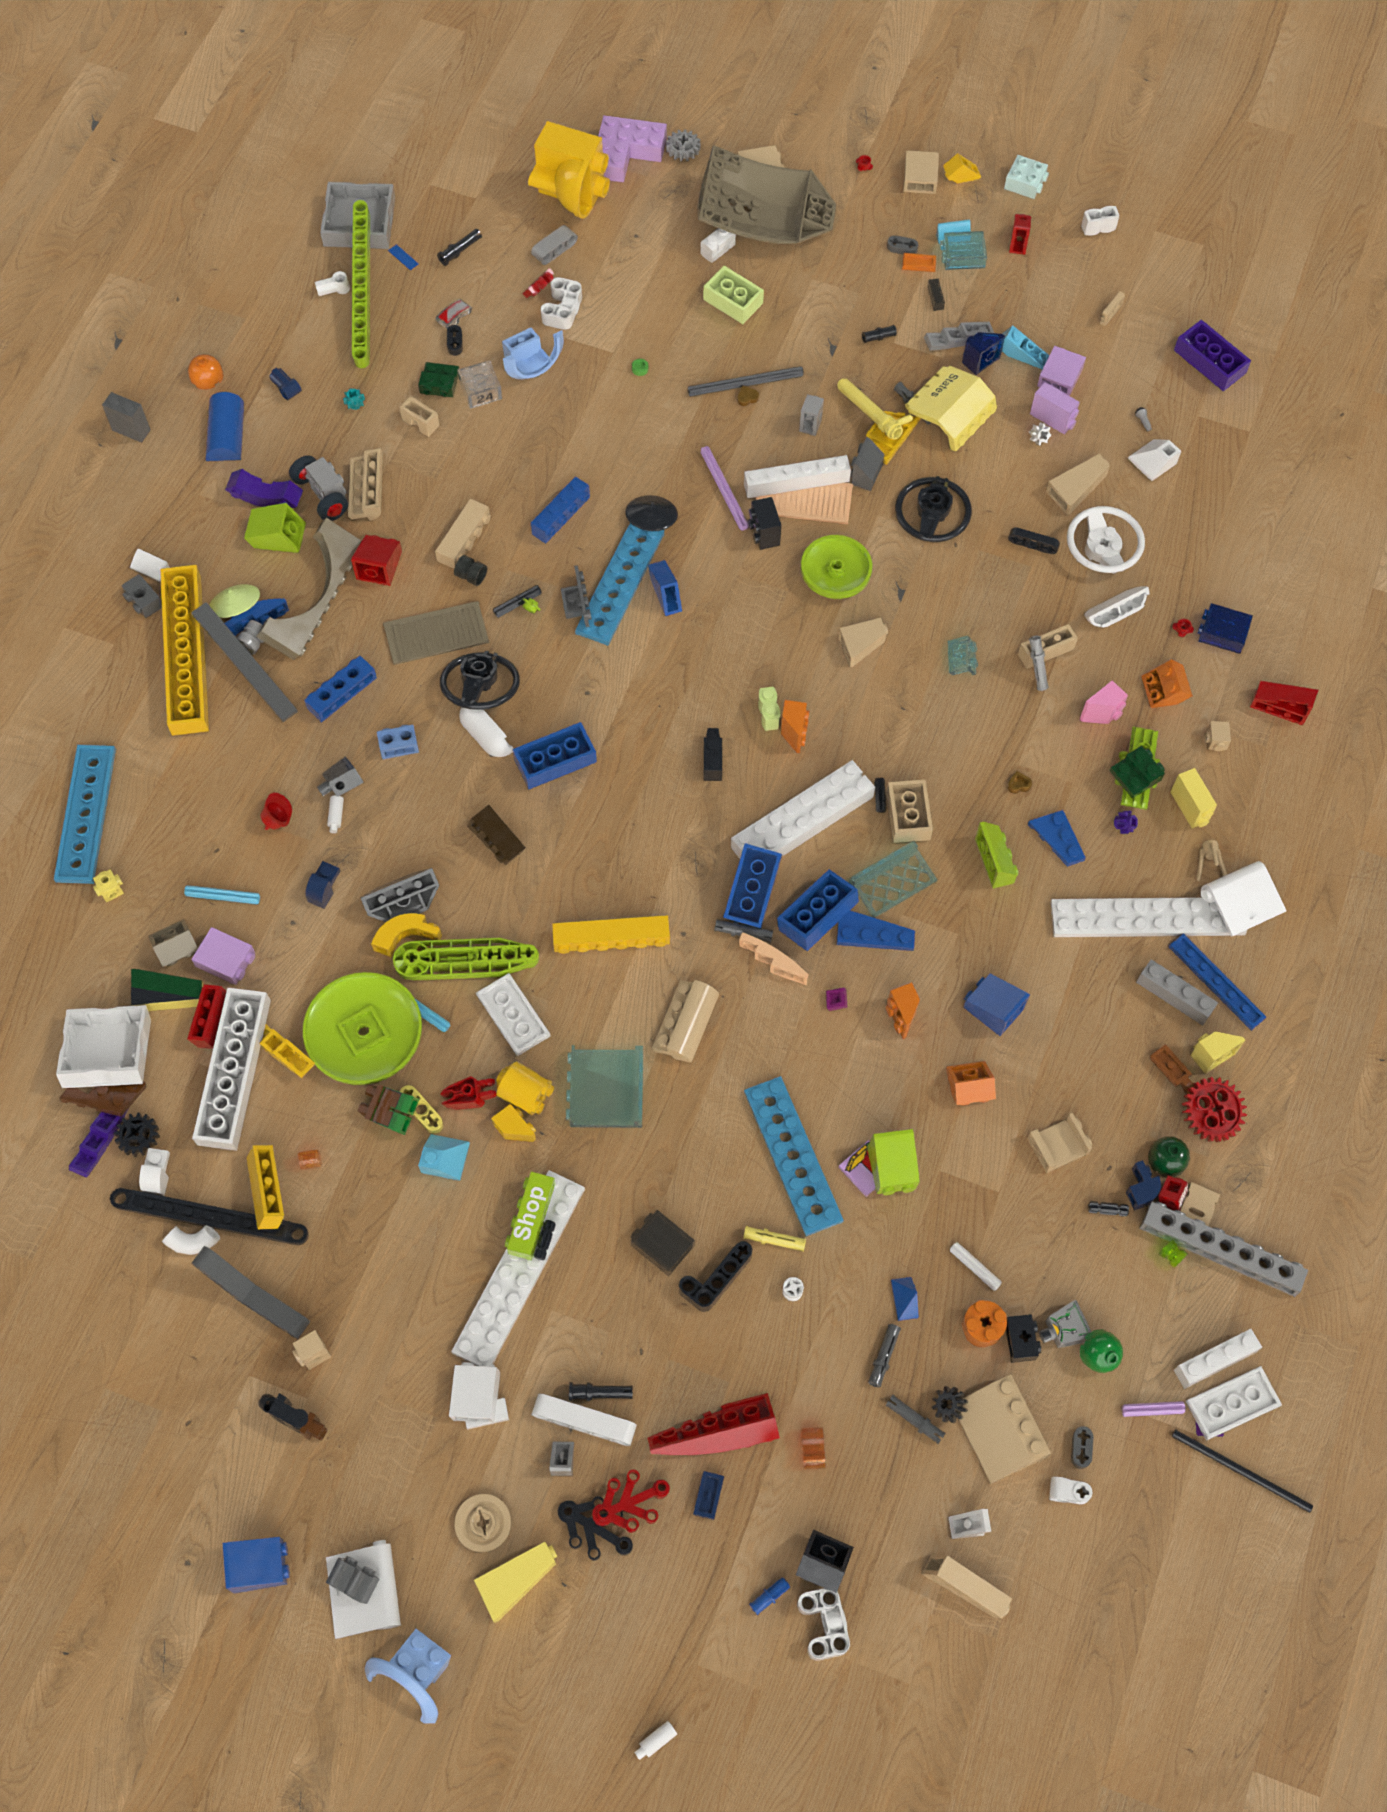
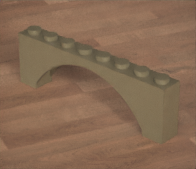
(292, 633)

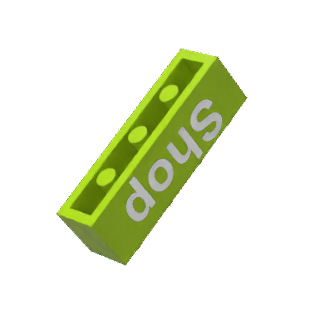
(531, 1215)

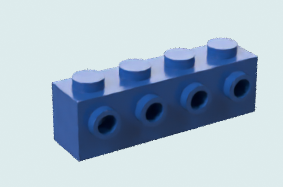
(560, 510)

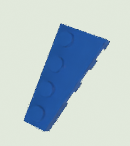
(870, 932)

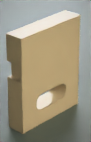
(1200, 1200)

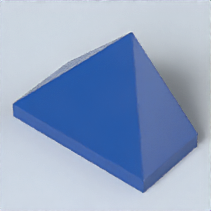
(905, 1298)

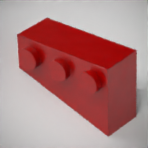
(1284, 701)

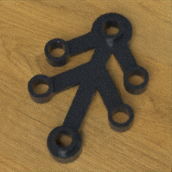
(590, 1528)

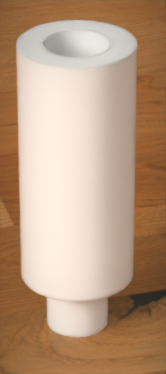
(335, 813)
(656, 1740)

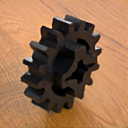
(128, 1141)

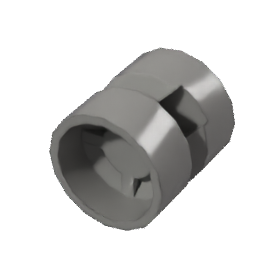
(248, 637)

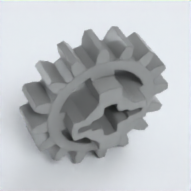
(683, 145)

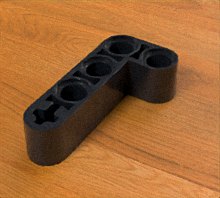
(719, 1274)

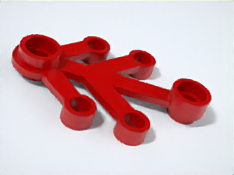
(628, 1503)

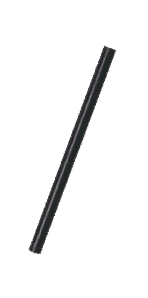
(1242, 1471)

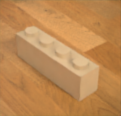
(463, 533)

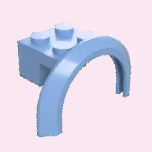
(525, 356)
(415, 1668)

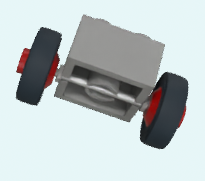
(324, 483)

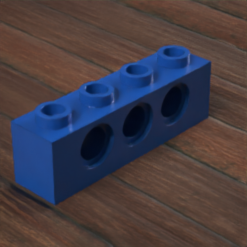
(336, 697)

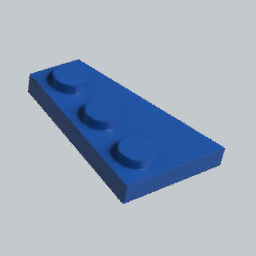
(1059, 835)

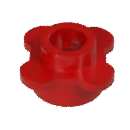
(864, 163)
(1185, 623)

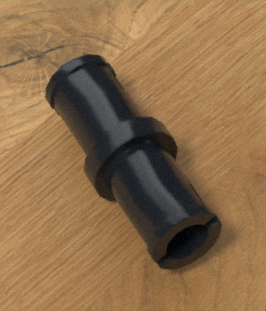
(879, 333)

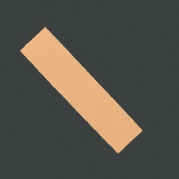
(779, 962)

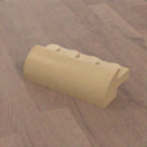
(366, 485)
(686, 1020)

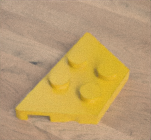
(888, 445)

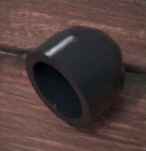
(262, 1402)

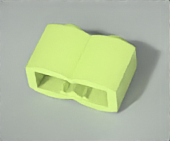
(769, 708)

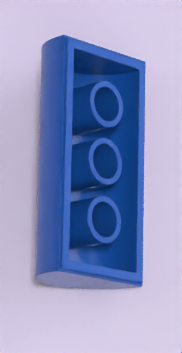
(225, 427)

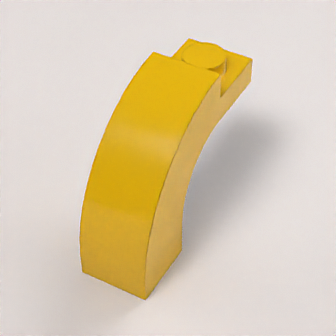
(400, 927)

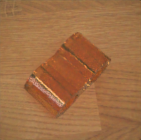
(813, 1448)

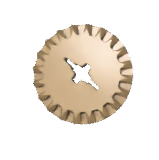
(469, 1515)

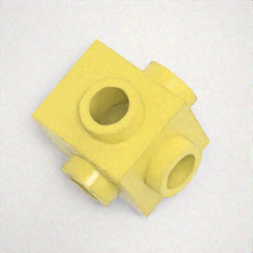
(108, 885)

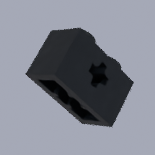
(1018, 1349)

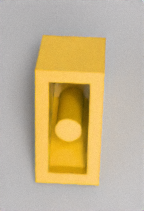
(961, 169)

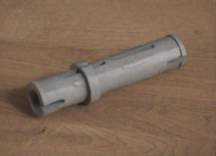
(1038, 655)

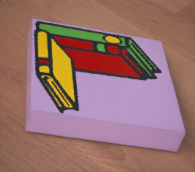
(859, 1170)

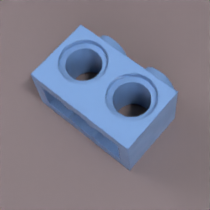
(398, 746)

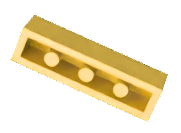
(265, 1187)

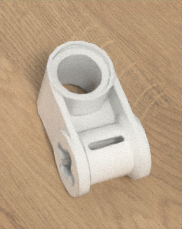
(1065, 1491)

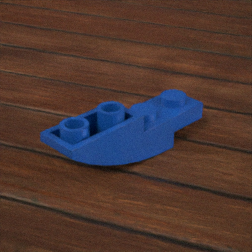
(259, 612)

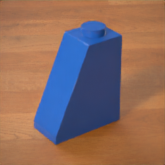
(665, 587)

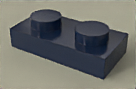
(708, 1495)

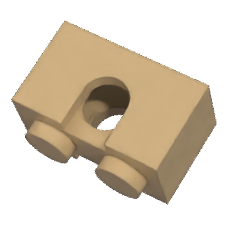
(411, 413)
(310, 1350)

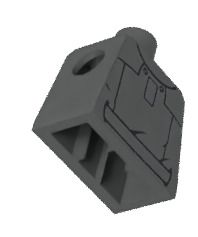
(340, 778)

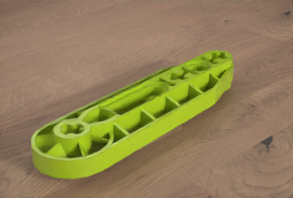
(457, 958)

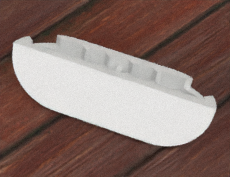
(1117, 607)
(485, 732)

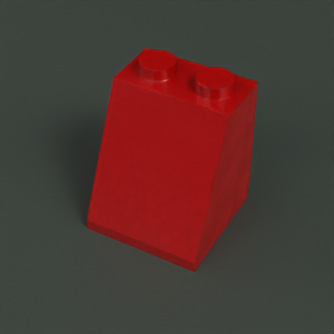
(376, 559)

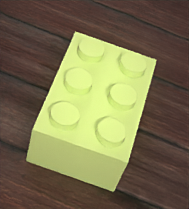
(733, 294)

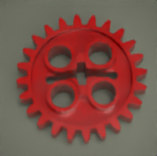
(1199, 1115)

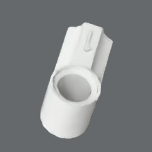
(337, 283)

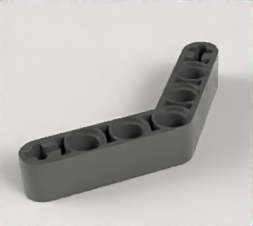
(250, 1294)

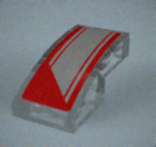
(453, 313)

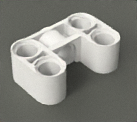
(562, 315)
(832, 1620)

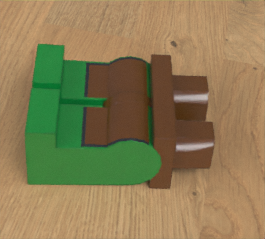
(382, 1107)

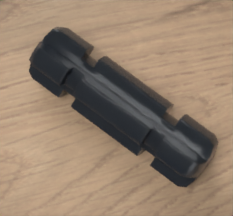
(880, 795)
(1108, 1208)
(544, 1240)

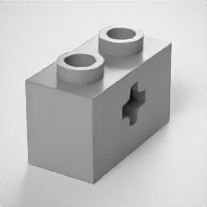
(811, 415)

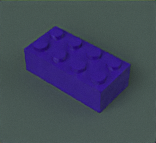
(1212, 355)

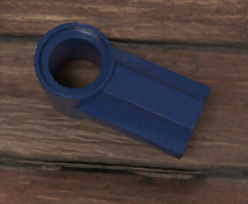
(287, 386)

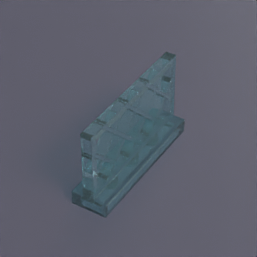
(886, 864)

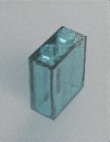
(963, 250)

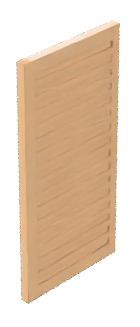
(820, 503)

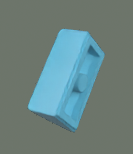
(956, 226)

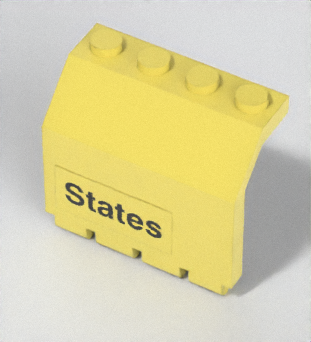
(955, 403)

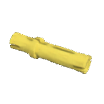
(783, 1240)

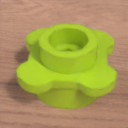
(531, 605)

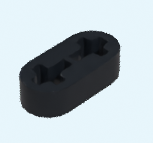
(454, 340)

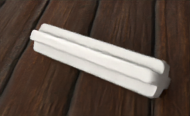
(975, 1266)

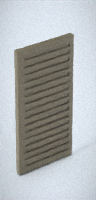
(436, 632)

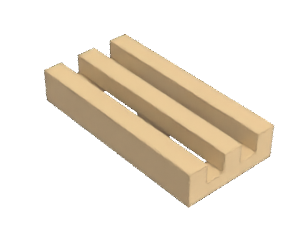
(1112, 308)

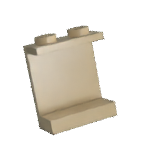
(1060, 1143)

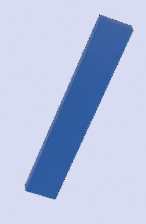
(1217, 981)

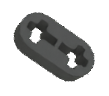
(902, 245)
(1077, 1447)

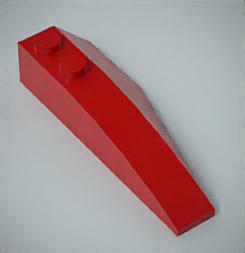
(731, 1428)

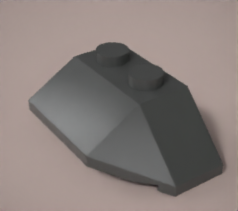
(402, 896)

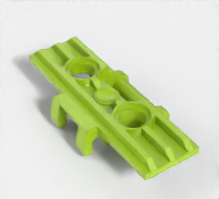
(1148, 740)

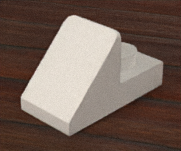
(970, 1524)

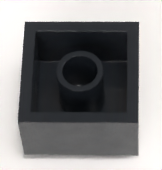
(765, 523)
(824, 1561)

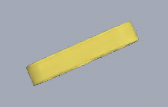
(420, 1117)

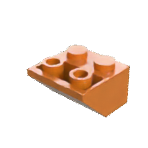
(1166, 685)
(795, 723)
(903, 1007)

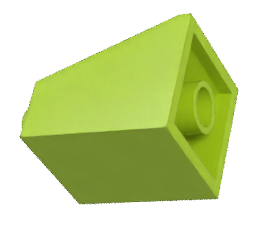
(275, 528)
(894, 1162)

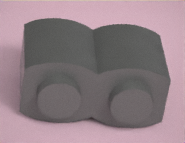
(352, 1579)

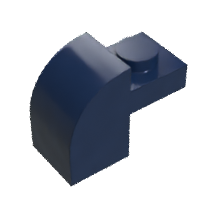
(320, 884)
(1146, 1190)

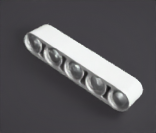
(584, 1419)

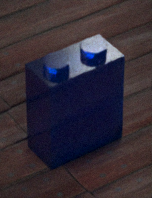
(1224, 628)

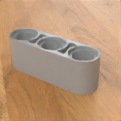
(554, 244)

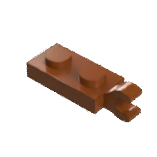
(1172, 1068)

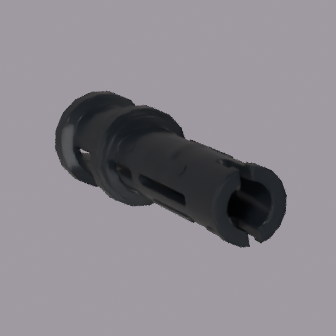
(453, 250)
(590, 1391)

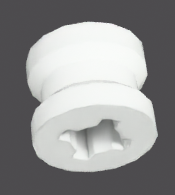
(792, 1284)

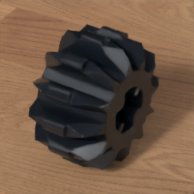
(957, 1404)

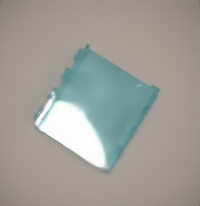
(605, 1088)

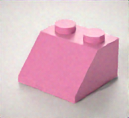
(1105, 705)

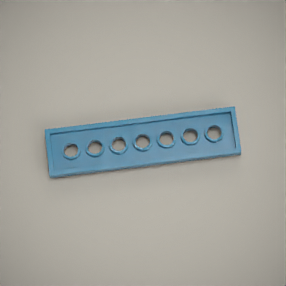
(625, 591)
(94, 821)
(786, 1167)

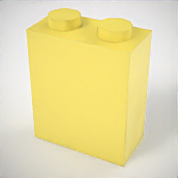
(1193, 798)

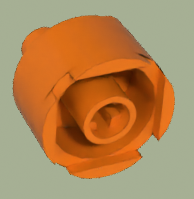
(987, 1312)

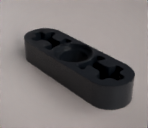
(1024, 538)

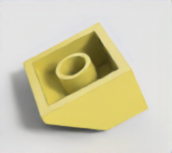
(1215, 1049)

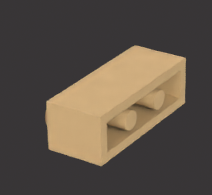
(1053, 643)

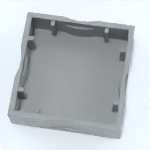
(338, 214)

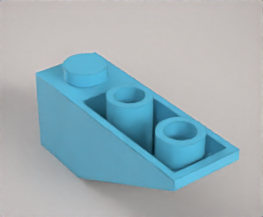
(1023, 349)

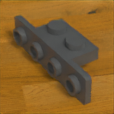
(574, 599)

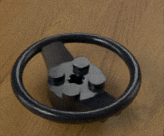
(933, 506)
(478, 675)

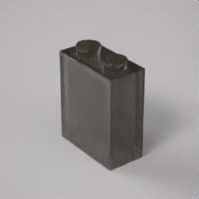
(662, 1242)

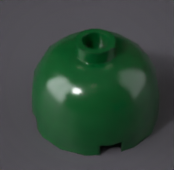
(1169, 1156)

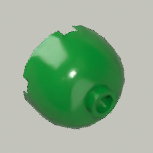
(1101, 1351)

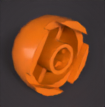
(205, 371)

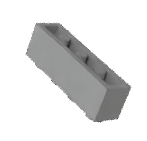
(1177, 992)

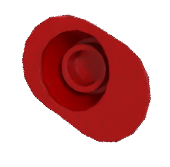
(276, 811)

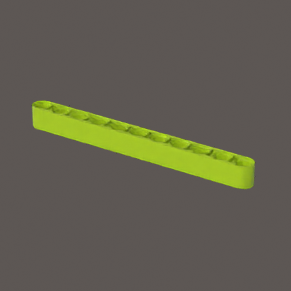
(361, 245)

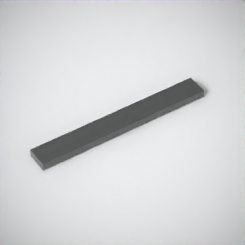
(244, 662)

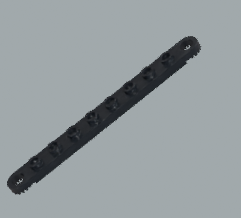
(204, 1215)

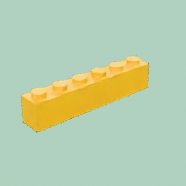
(611, 933)

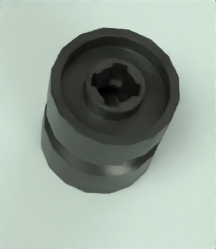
(469, 569)

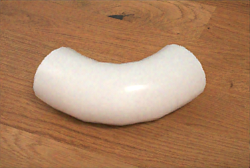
(191, 1243)

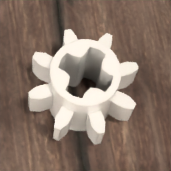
(1040, 433)

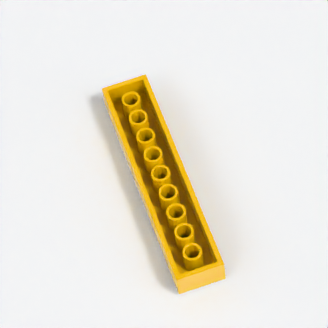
(184, 651)

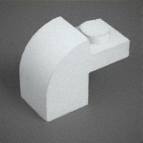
(152, 1173)

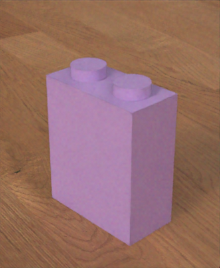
(1062, 370)
(1055, 408)
(223, 956)

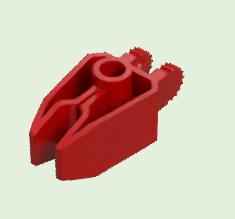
(468, 1093)

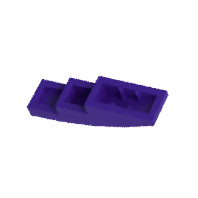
(95, 1143)

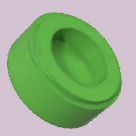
(640, 367)

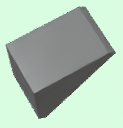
(562, 1459)

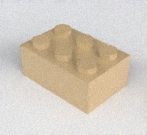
(909, 811)

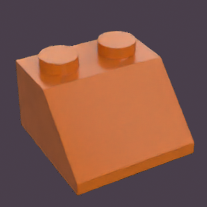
(971, 1083)

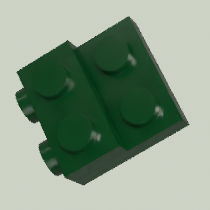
(438, 379)
(1138, 771)

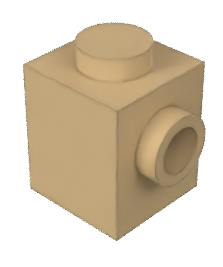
(1218, 736)

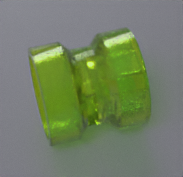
(1173, 1253)

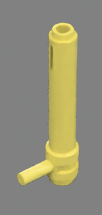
(885, 422)

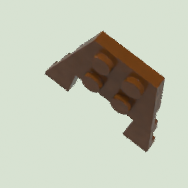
(105, 1099)

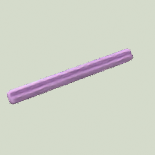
(724, 488)

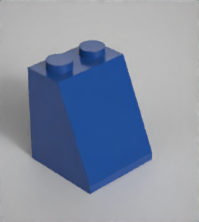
(996, 1003)
(255, 1564)

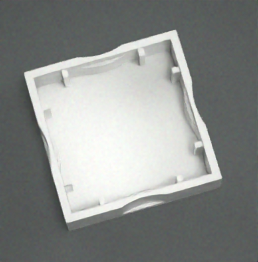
(104, 1047)

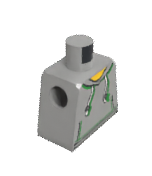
(1066, 1326)

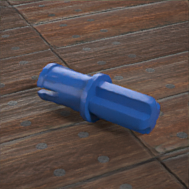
(769, 1596)

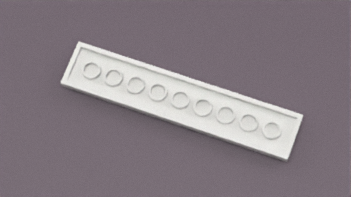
(1136, 917)
(512, 1285)

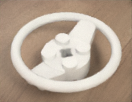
(1103, 541)

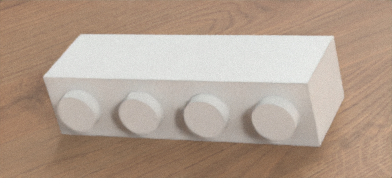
(1217, 1358)

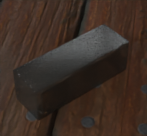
(936, 294)

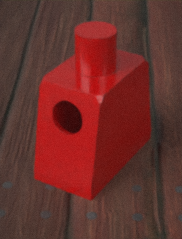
(1020, 228)

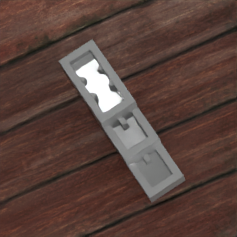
(956, 336)

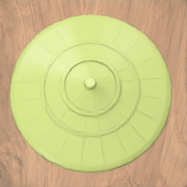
(235, 600)

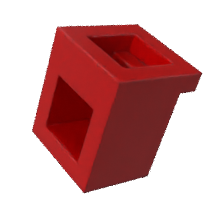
(1173, 1193)

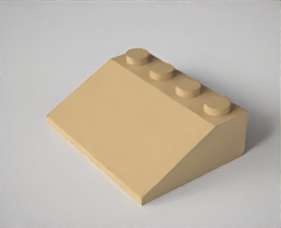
(1002, 1430)

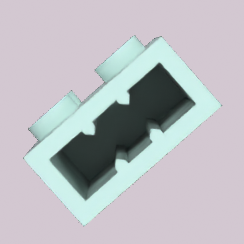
(1026, 177)

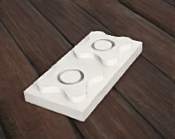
(513, 1014)
(1233, 1403)

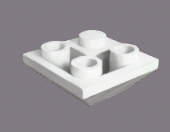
(1155, 458)

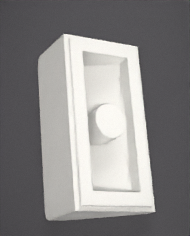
(148, 564)

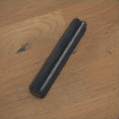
(516, 601)

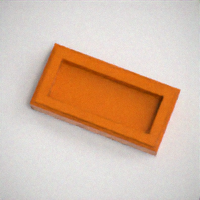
(919, 262)

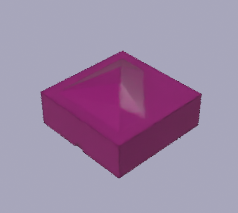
(836, 999)

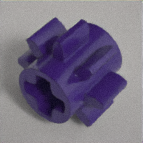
(1125, 822)

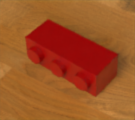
(207, 1016)

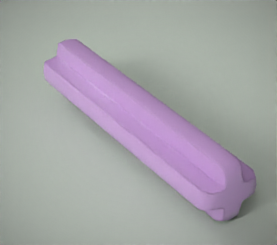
(1148, 1409)

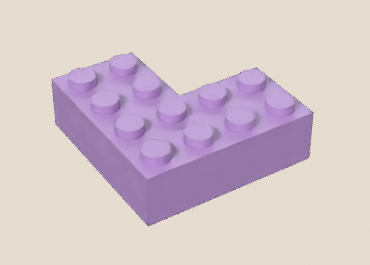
(630, 139)

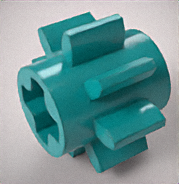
(353, 399)

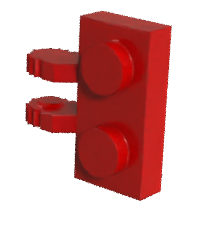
(541, 282)

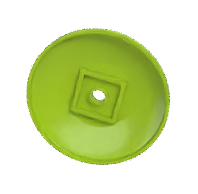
(355, 1003)

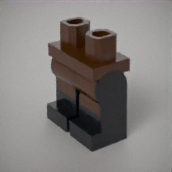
(297, 1419)

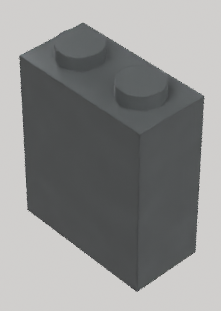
(126, 417)

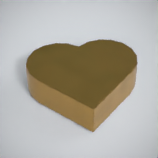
(747, 396)
(1019, 782)

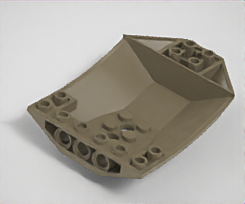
(782, 201)

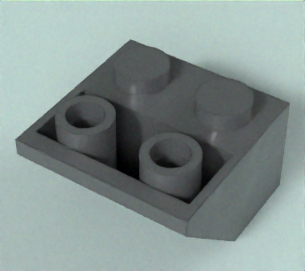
(866, 465)

